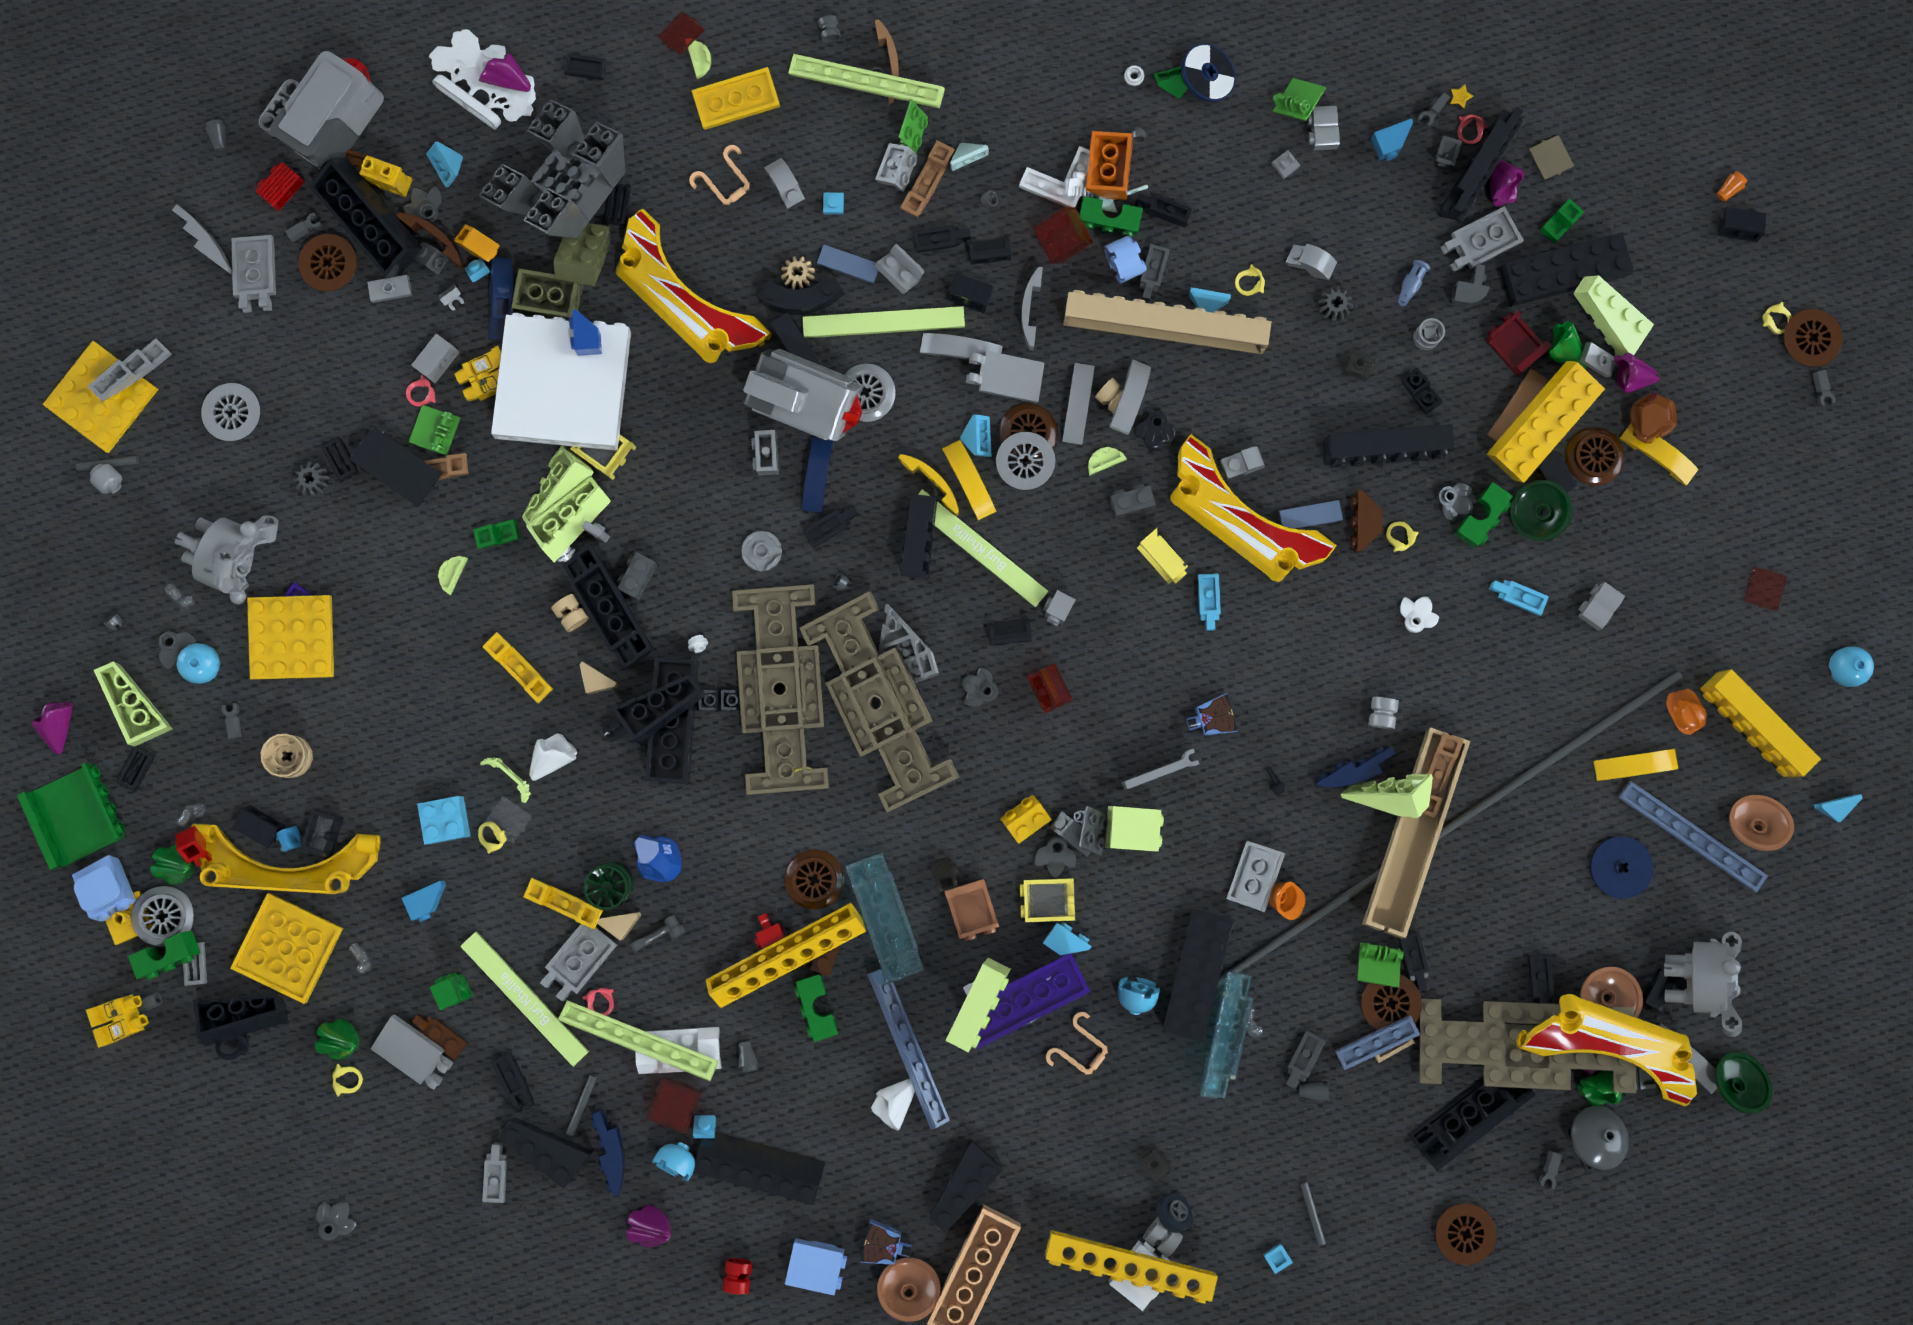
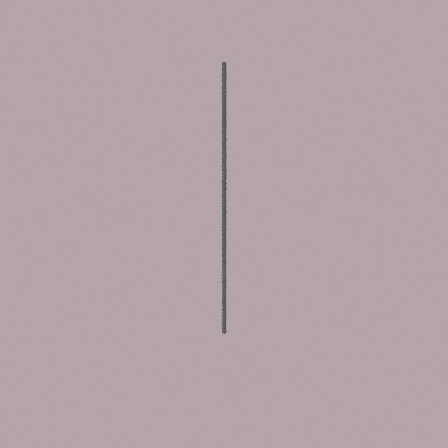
(1460, 820)

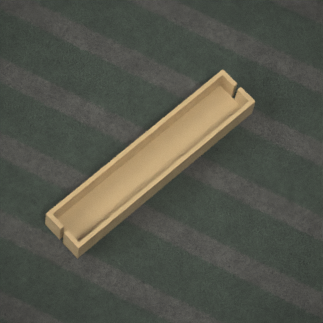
(1167, 322)
(1410, 852)

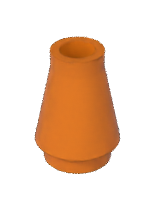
(1732, 185)

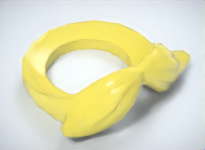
(1252, 271)
(1779, 308)
(1398, 546)
(500, 836)
(339, 1071)

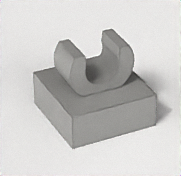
(1285, 164)
(450, 295)

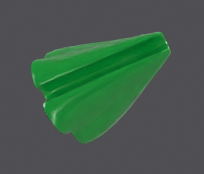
(1566, 344)
(171, 866)
(337, 1039)
(1598, 1089)

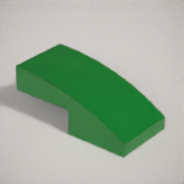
(1561, 221)
(497, 534)

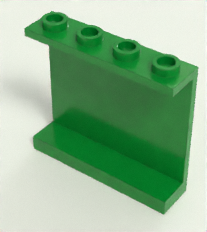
(72, 817)

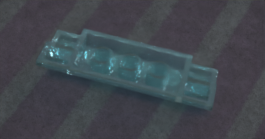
(884, 918)
(1227, 1035)

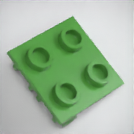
(1298, 99)
(913, 127)
(434, 430)
(1379, 964)

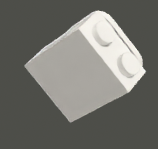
(1138, 1295)

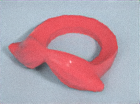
(1464, 121)
(422, 382)
(589, 997)

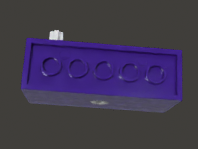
(1033, 998)

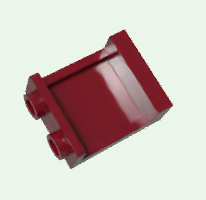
(1516, 343)

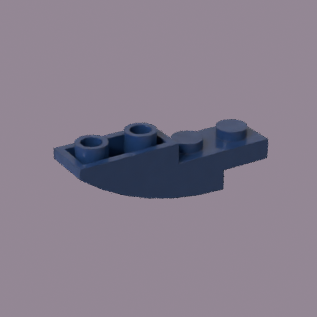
(500, 295)
(1348, 774)
(614, 1159)

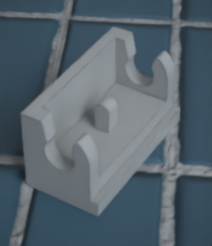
(435, 358)

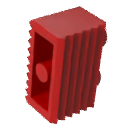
(279, 185)

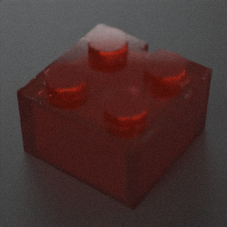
(1063, 235)
(673, 1104)

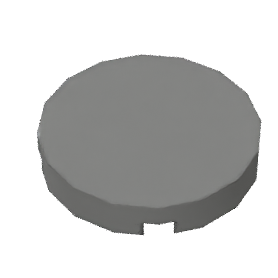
(757, 555)

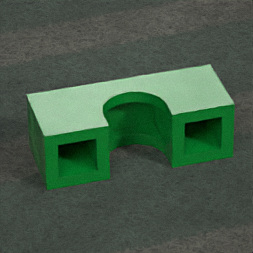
(1126, 222)
(1495, 501)
(179, 949)
(451, 990)
(820, 1025)

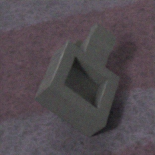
(1436, 105)

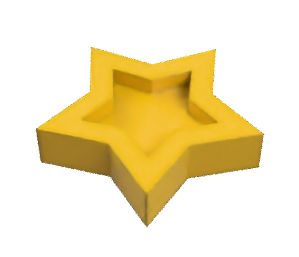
(1460, 96)

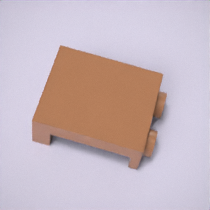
(972, 910)

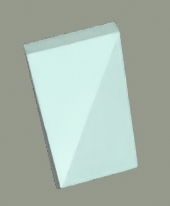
(968, 153)

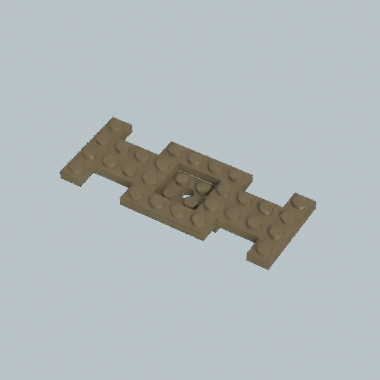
(781, 715)
(888, 726)
(1495, 1048)

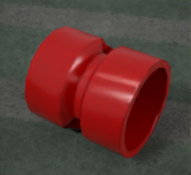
(734, 1269)

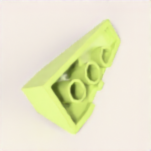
(565, 475)
(1399, 797)

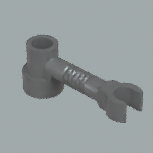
(672, 927)

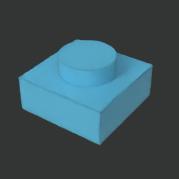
(833, 203)
(477, 269)
(704, 1126)
(1277, 1258)

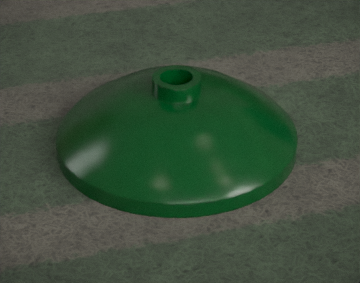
(1528, 508)
(1743, 1083)

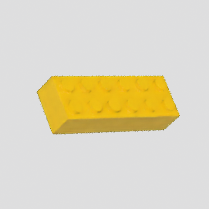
(1545, 421)
(1759, 724)

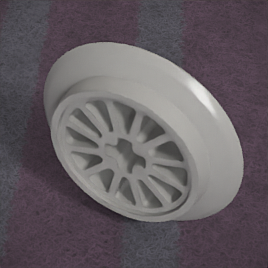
(888, 389)
(216, 397)
(1025, 482)
(154, 894)

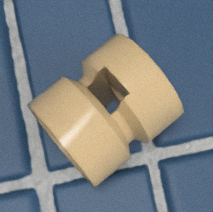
(1110, 394)
(572, 619)

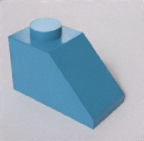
(1391, 140)
(424, 901)

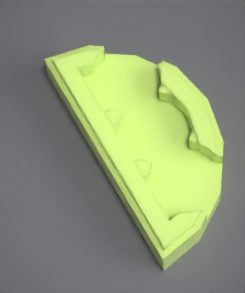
(700, 58)
(1104, 459)
(450, 572)

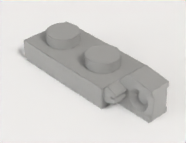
(495, 1175)

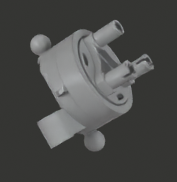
(226, 552)
(1710, 979)

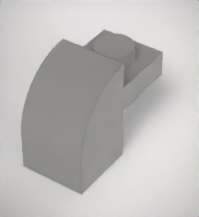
(784, 182)
(1313, 259)
(1242, 462)

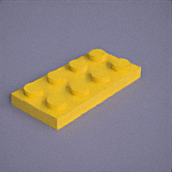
(735, 98)

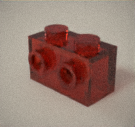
(1049, 688)

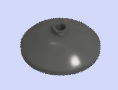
(1591, 1141)

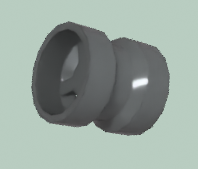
(828, 25)

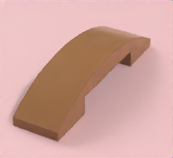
(885, 38)
(928, 179)
(1527, 391)
(451, 466)
(1440, 768)

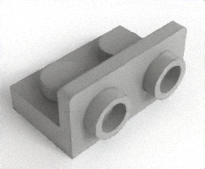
(897, 166)
(900, 269)

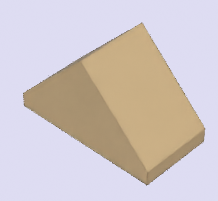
(595, 681)
(619, 925)

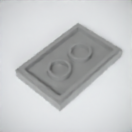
(1255, 876)

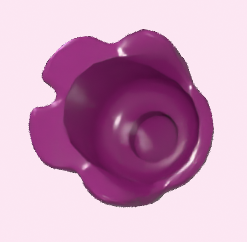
(505, 74)
(1504, 183)
(1634, 373)
(54, 724)
(648, 1227)

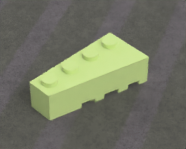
(1613, 315)
(564, 520)
(131, 707)
(978, 1004)

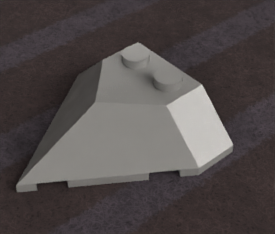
(914, 652)

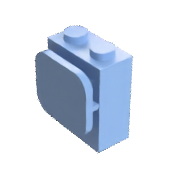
(103, 888)
(816, 1266)

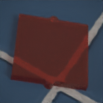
(681, 33)
(1765, 588)

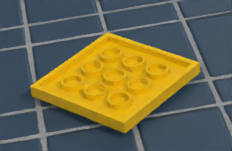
(84, 411)
(290, 637)
(286, 948)

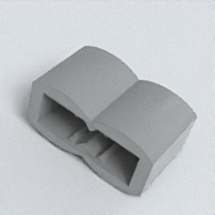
(1324, 128)
(1600, 606)

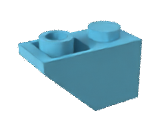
(1064, 941)

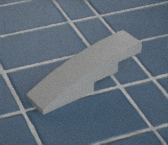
(205, 243)
(129, 371)

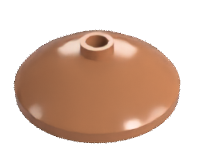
(1765, 814)
(1617, 984)
(911, 1276)

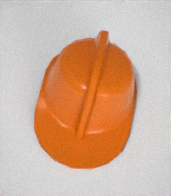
(1686, 711)
(1287, 900)

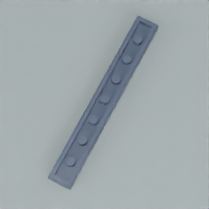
(1692, 836)
(909, 1050)

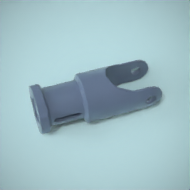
(1413, 282)

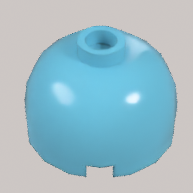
(198, 663)
(1851, 666)
(1137, 996)
(675, 1160)

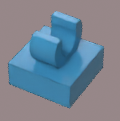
(289, 838)

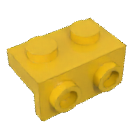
(1025, 818)

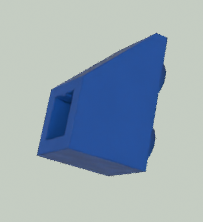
(586, 335)

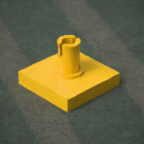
(121, 924)

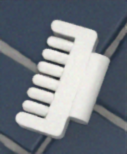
(1077, 186)

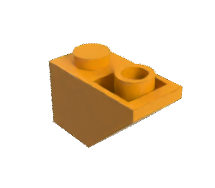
(476, 243)

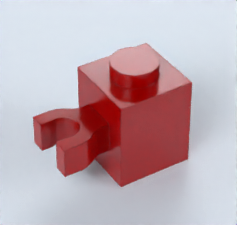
(192, 846)
(769, 934)

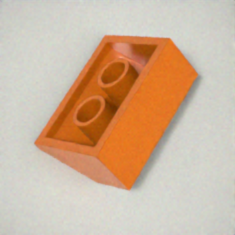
(1109, 164)

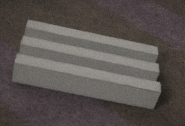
(202, 965)

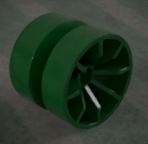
(608, 885)

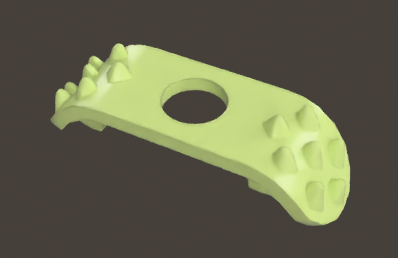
(522, 786)

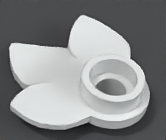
(1419, 611)

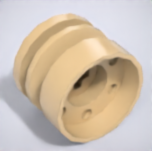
(274, 756)

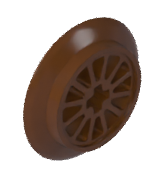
(317, 244)
(1825, 321)
(1028, 409)
(1580, 471)
(834, 869)
(1410, 990)
(1483, 1247)

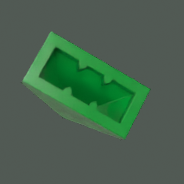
(1171, 81)

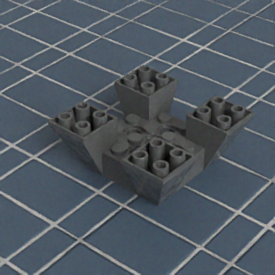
(569, 182)

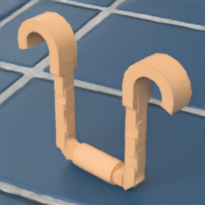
(738, 193)
(1096, 1061)

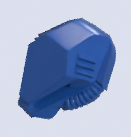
(658, 858)

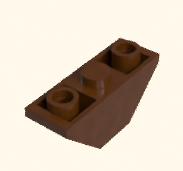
(1366, 521)

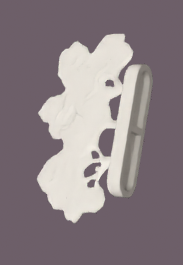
(471, 62)

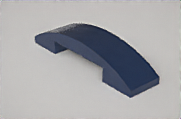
(816, 475)

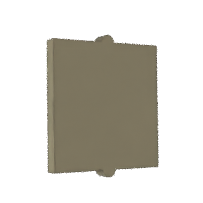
(1551, 157)

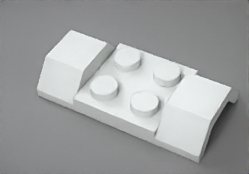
(697, 1039)

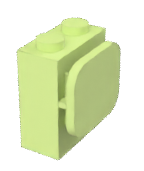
(1133, 828)

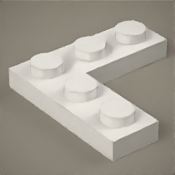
(1052, 188)

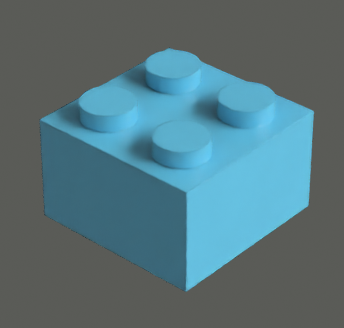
(443, 820)

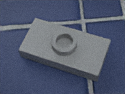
(389, 288)
(1598, 359)
(596, 530)

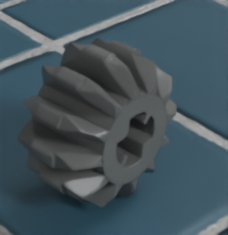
(1327, 306)
(319, 478)

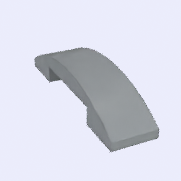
(1030, 331)
(955, 346)
(1131, 397)
(1078, 403)
(1703, 1070)

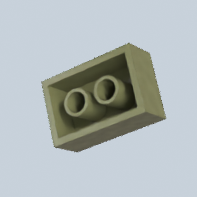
(583, 257)
(545, 296)

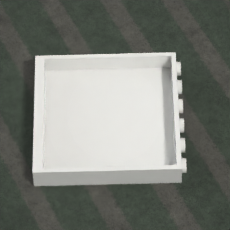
(554, 394)

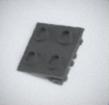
(1093, 829)

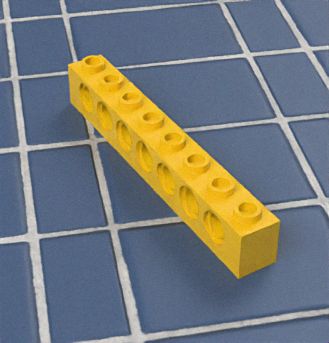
(785, 955)
(1201, 1293)

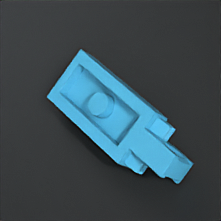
(1520, 596)
(1209, 599)

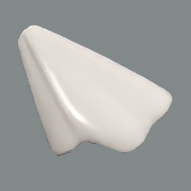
(551, 755)
(893, 1103)

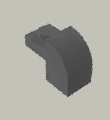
(1471, 293)
(1069, 830)

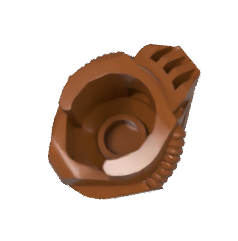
(1653, 417)

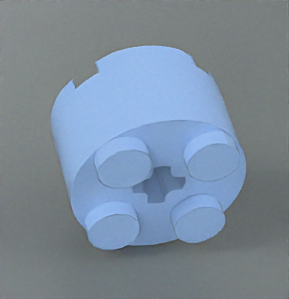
(1124, 259)

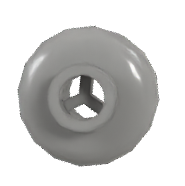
(105, 478)

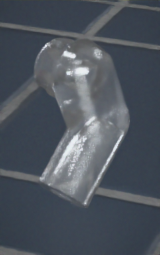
(178, 597)
(190, 811)
(361, 956)
(1252, 1028)

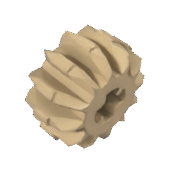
(799, 266)

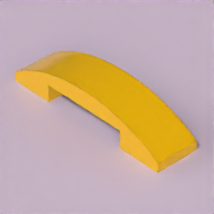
(1664, 454)
(914, 464)
(969, 479)
(518, 667)
(1635, 765)
(563, 903)

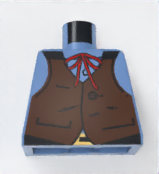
(1214, 717)
(883, 1244)

